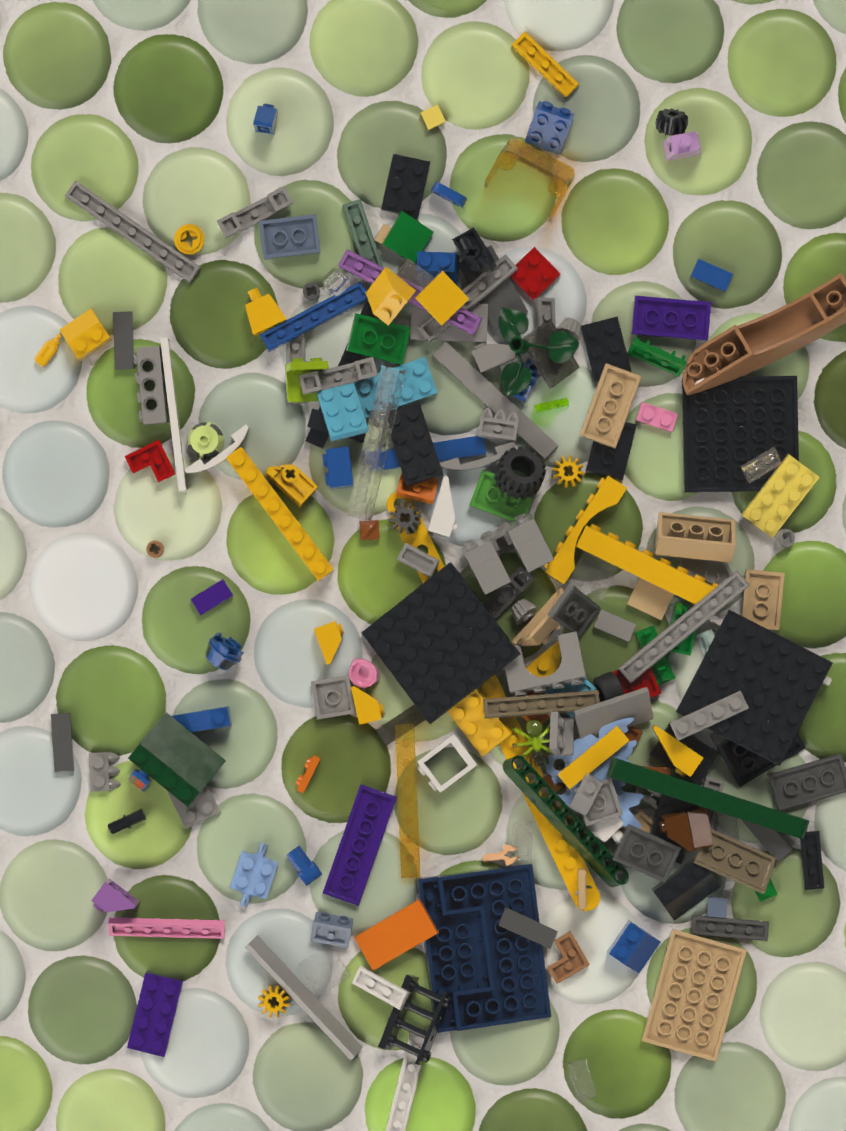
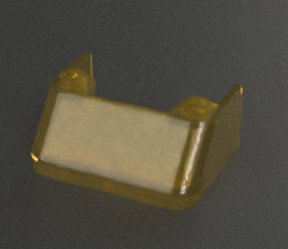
(559, 172)

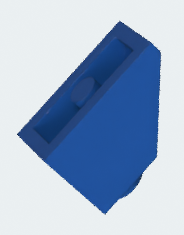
(265, 119)

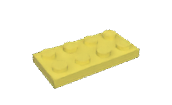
(780, 495)

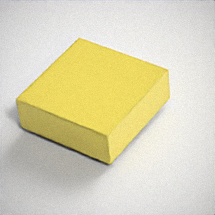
(433, 117)

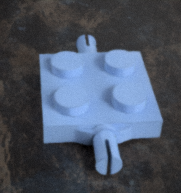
(254, 874)

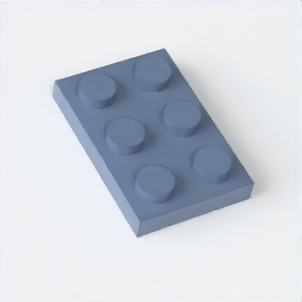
(289, 236)

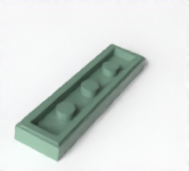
(361, 231)

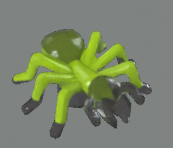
(535, 738)

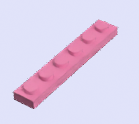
(166, 928)

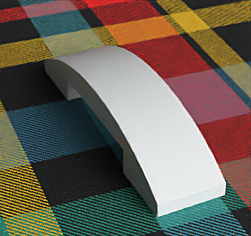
(199, 466)

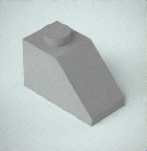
(586, 794)

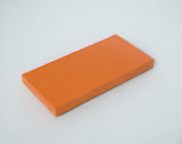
(396, 934)

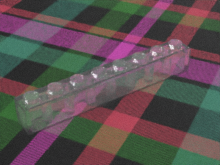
(376, 443)

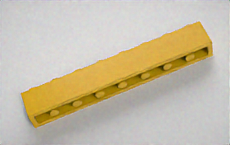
(280, 513)
(644, 564)

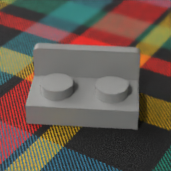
(561, 735)

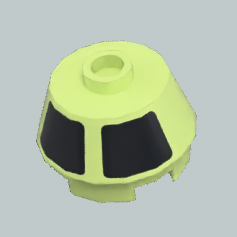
(205, 440)

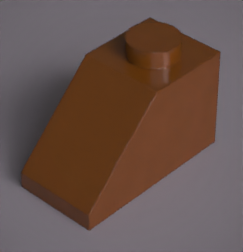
(677, 828)

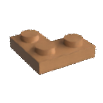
(572, 960)

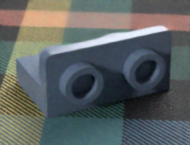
(332, 929)

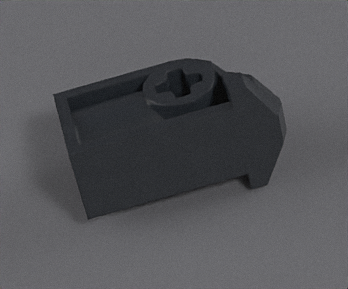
(474, 252)

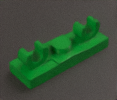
(657, 356)
(661, 669)

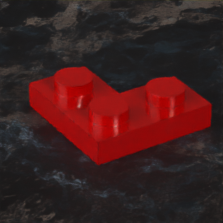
(153, 456)

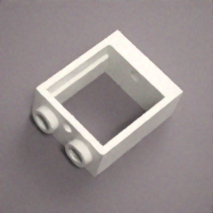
(461, 750)

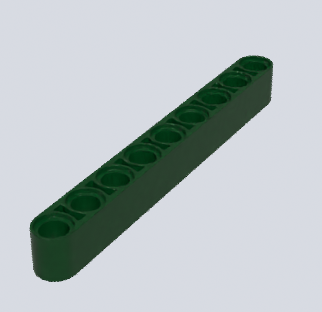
(557, 817)

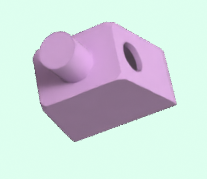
(682, 146)

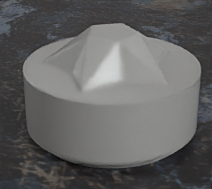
(784, 538)

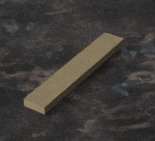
(539, 704)

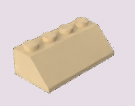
(695, 537)

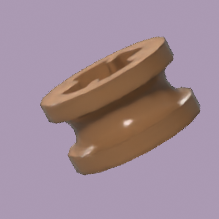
(152, 554)

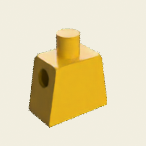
(263, 312)

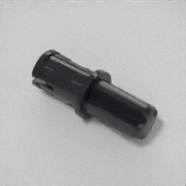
(126, 821)

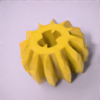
(574, 471)
(280, 998)

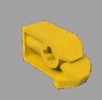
(297, 488)

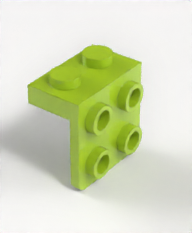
(299, 367)

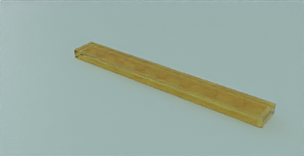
(407, 800)

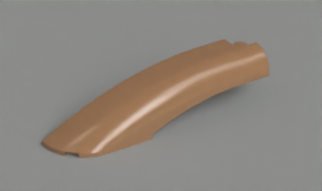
(767, 337)

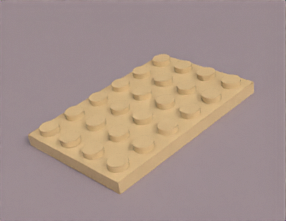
(694, 995)

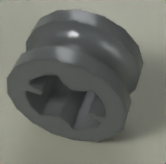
(310, 286)

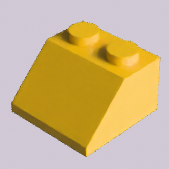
(388, 295)
(85, 334)

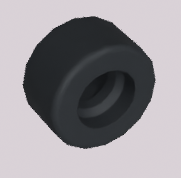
(608, 686)

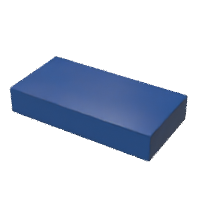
(711, 275)

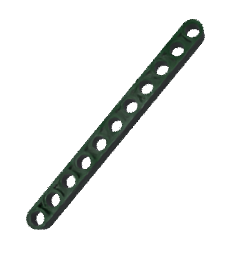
(707, 798)

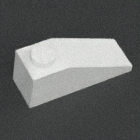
(443, 514)

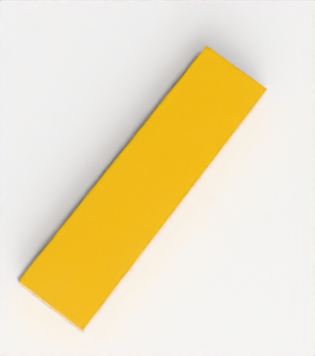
(545, 64)
(593, 757)

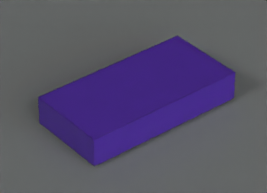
(211, 597)

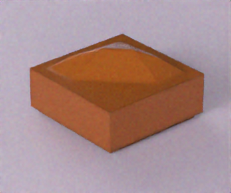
(369, 530)

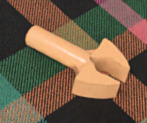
(501, 855)

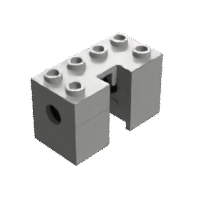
(485, 552)

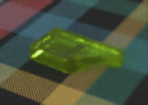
(550, 405)

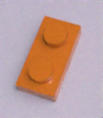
(303, 781)

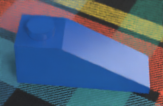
(205, 719)

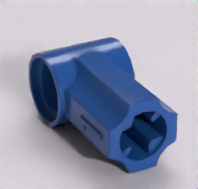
(306, 868)

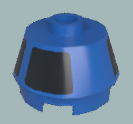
(223, 652)

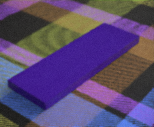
(359, 844)

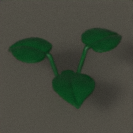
(514, 323)

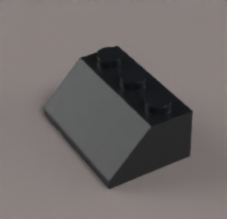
(685, 888)

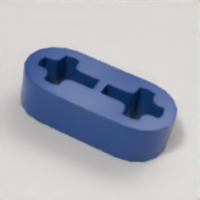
(449, 194)

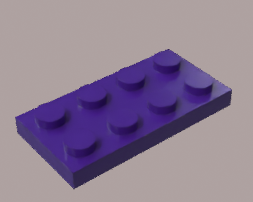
(671, 318)
(155, 1014)

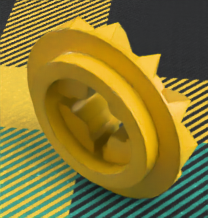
(181, 235)

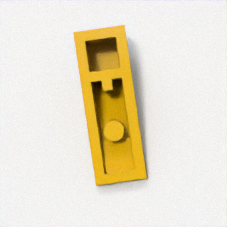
(680, 755)

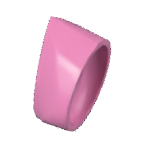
(363, 673)

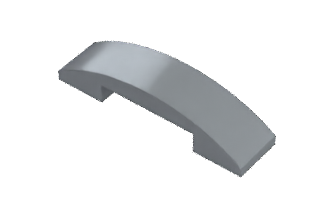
(252, 214)
(338, 376)
(454, 464)

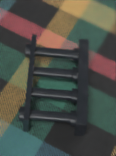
(397, 1021)

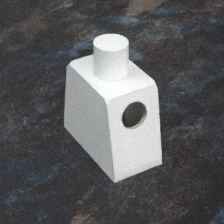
(607, 829)

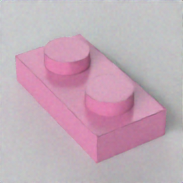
(656, 417)

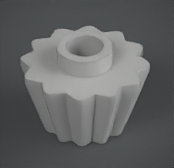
(570, 326)
(523, 611)

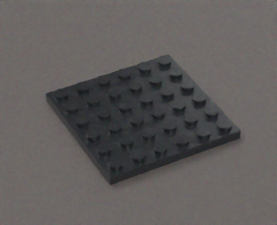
(733, 426)
(440, 643)
(773, 676)

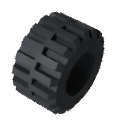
(526, 462)

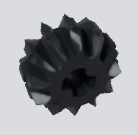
(671, 122)

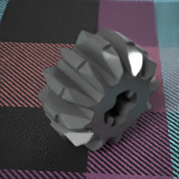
(405, 511)

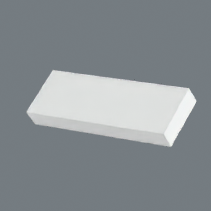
(380, 987)

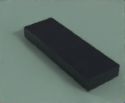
(812, 861)

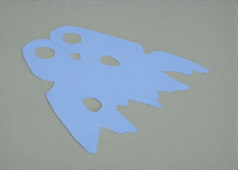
(580, 746)

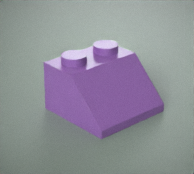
(113, 898)

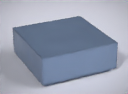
(717, 907)

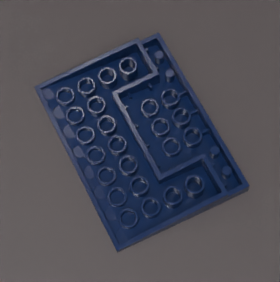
(487, 968)

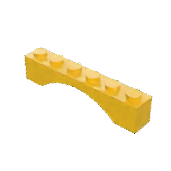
(607, 495)

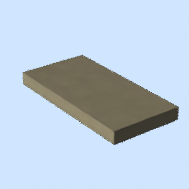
(737, 861)

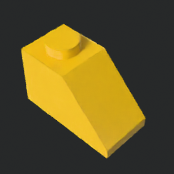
(329, 639)
(366, 706)

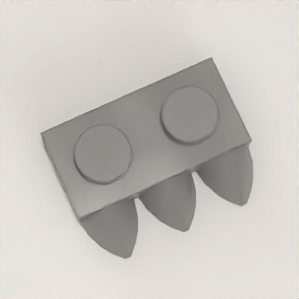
(498, 427)
(101, 771)

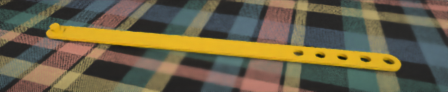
(563, 853)

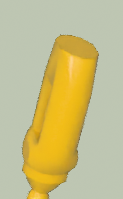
(47, 351)

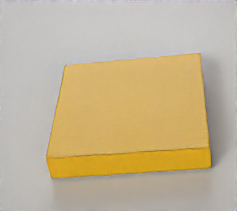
(441, 298)

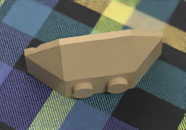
(540, 626)

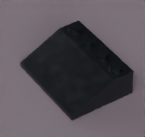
(745, 764)

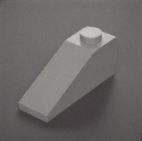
(492, 356)

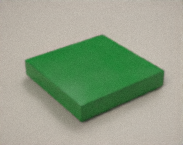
(407, 237)

